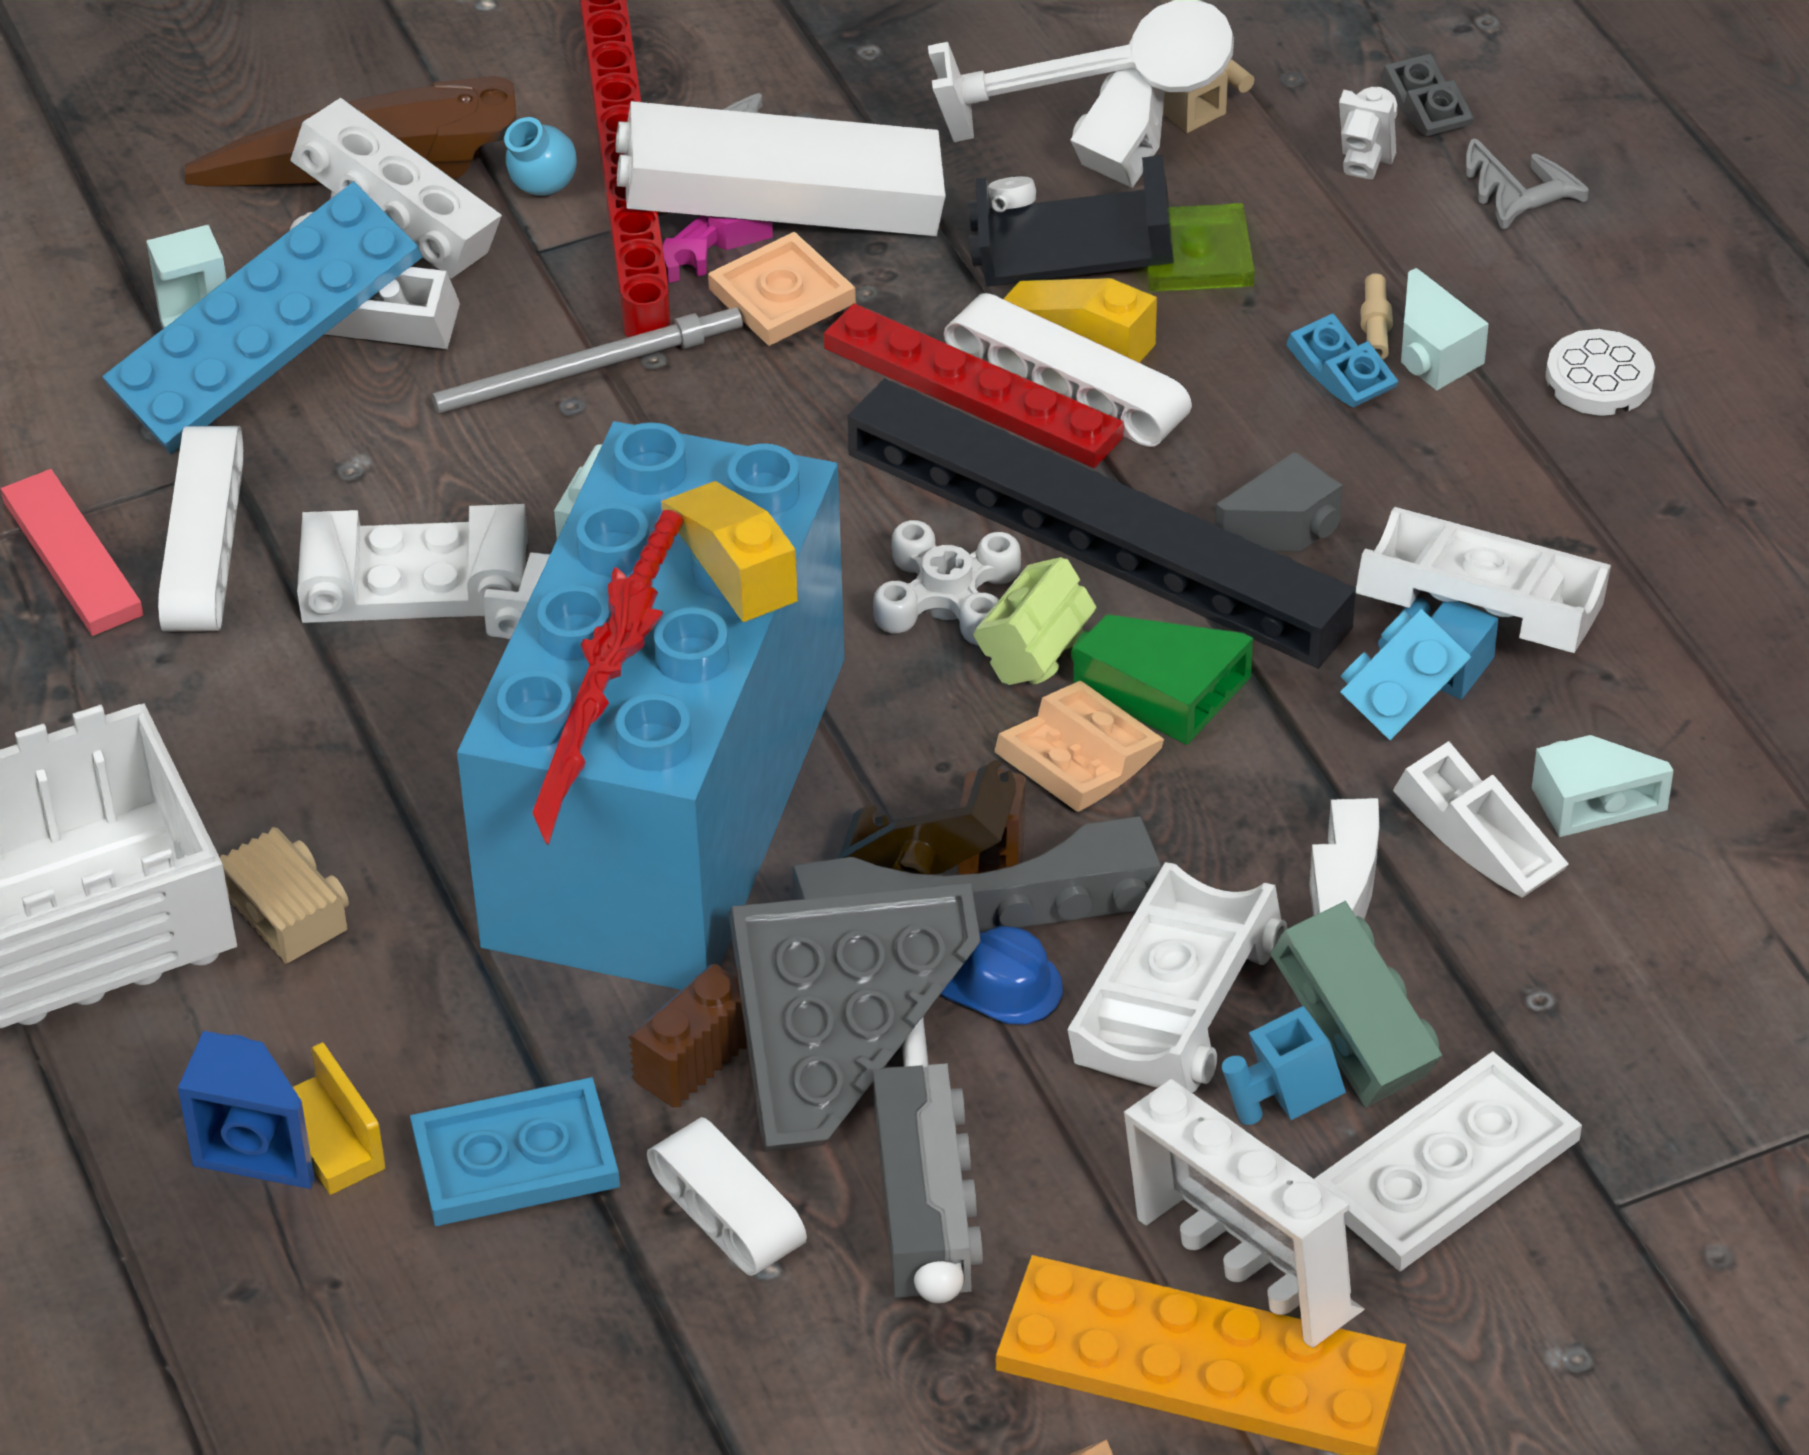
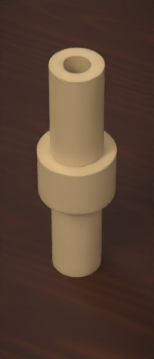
(1376, 314)

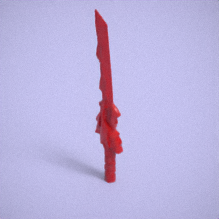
(612, 644)

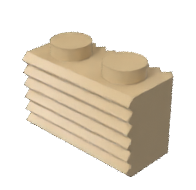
(284, 894)

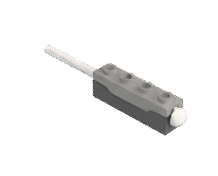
(923, 1177)

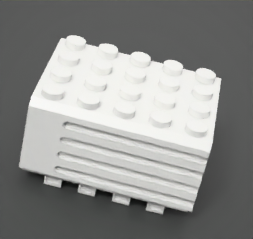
(100, 866)

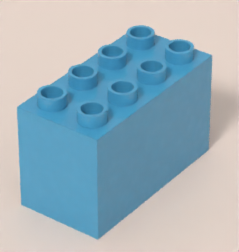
(695, 733)

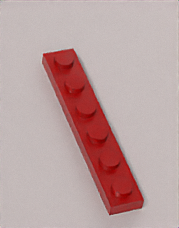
(974, 385)

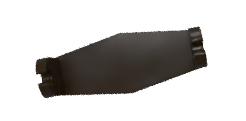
(937, 839)

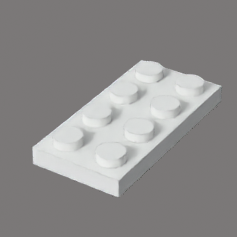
(1449, 1159)

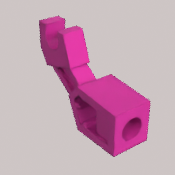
(694, 241)

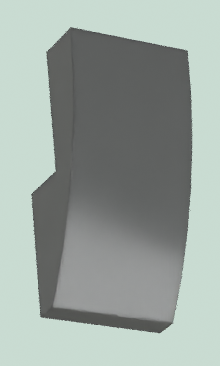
(1425, 96)

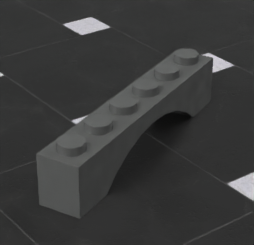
(1091, 874)

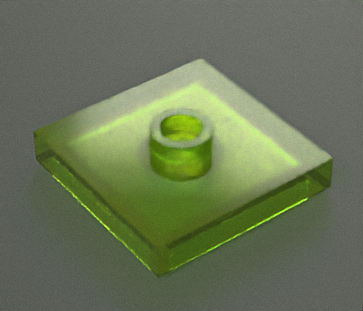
(1208, 250)

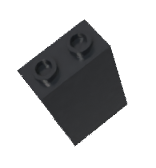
(1073, 233)

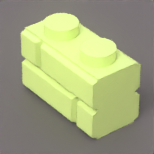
(1035, 622)

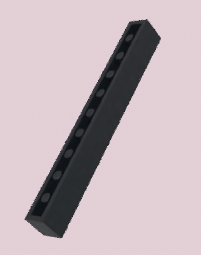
(1102, 522)

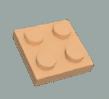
(782, 288)

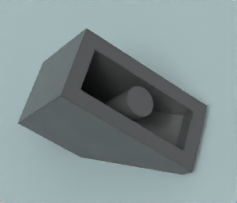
(1284, 506)

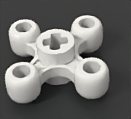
(945, 579)

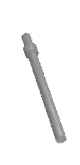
(686, 332)

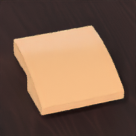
(1079, 745)

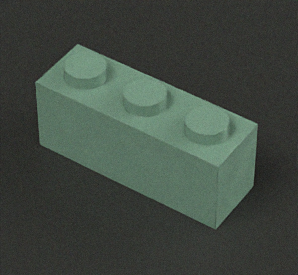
(1357, 1003)

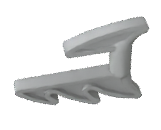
(1511, 196)

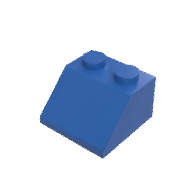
(244, 1112)

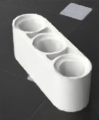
(726, 1196)

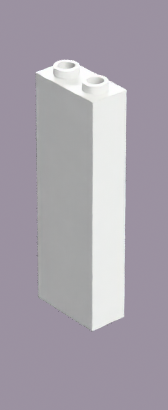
(781, 168)

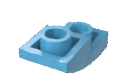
(1338, 363)

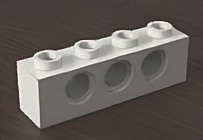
(428, 205)

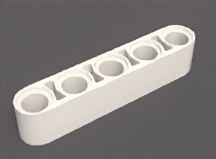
(1071, 366)
(201, 529)

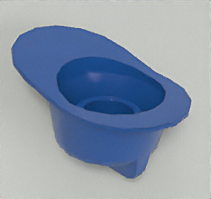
(1007, 978)

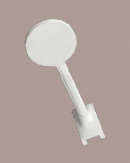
(1173, 49)

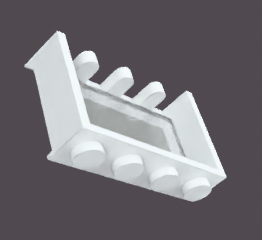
(1243, 1187)

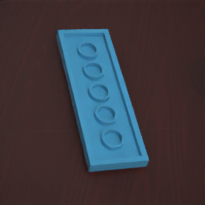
(262, 316)

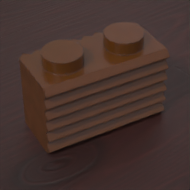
(689, 1037)

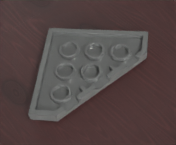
(836, 994)

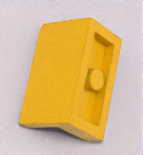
(339, 1126)

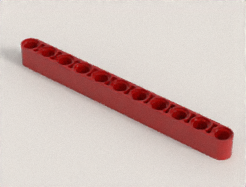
(633, 232)

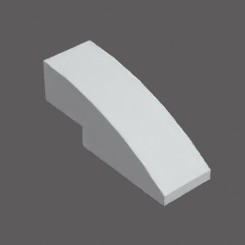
(1479, 821)
(1348, 862)

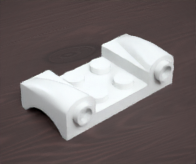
(408, 568)
(1506, 576)
(1169, 979)

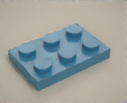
(514, 1151)

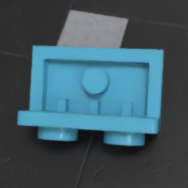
(1403, 673)

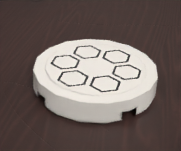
(1600, 371)

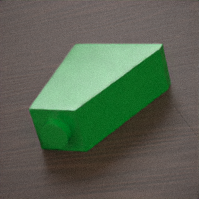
(1163, 670)

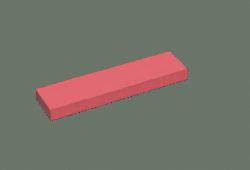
(72, 552)

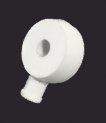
(1012, 193)

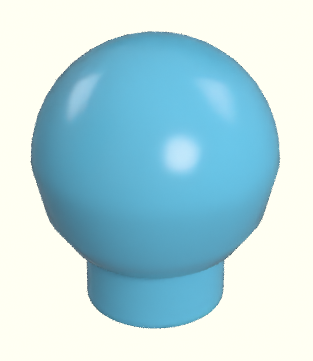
(539, 157)

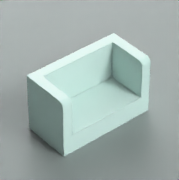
(184, 270)

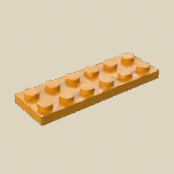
(1200, 1358)

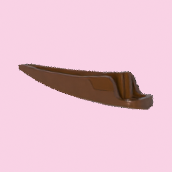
(436, 121)

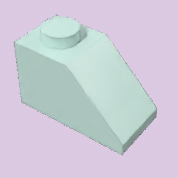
(1440, 333)
(1598, 784)

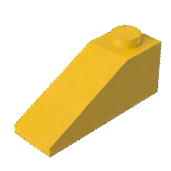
(1095, 309)
(738, 548)

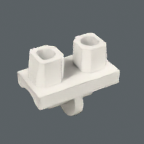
(1367, 130)

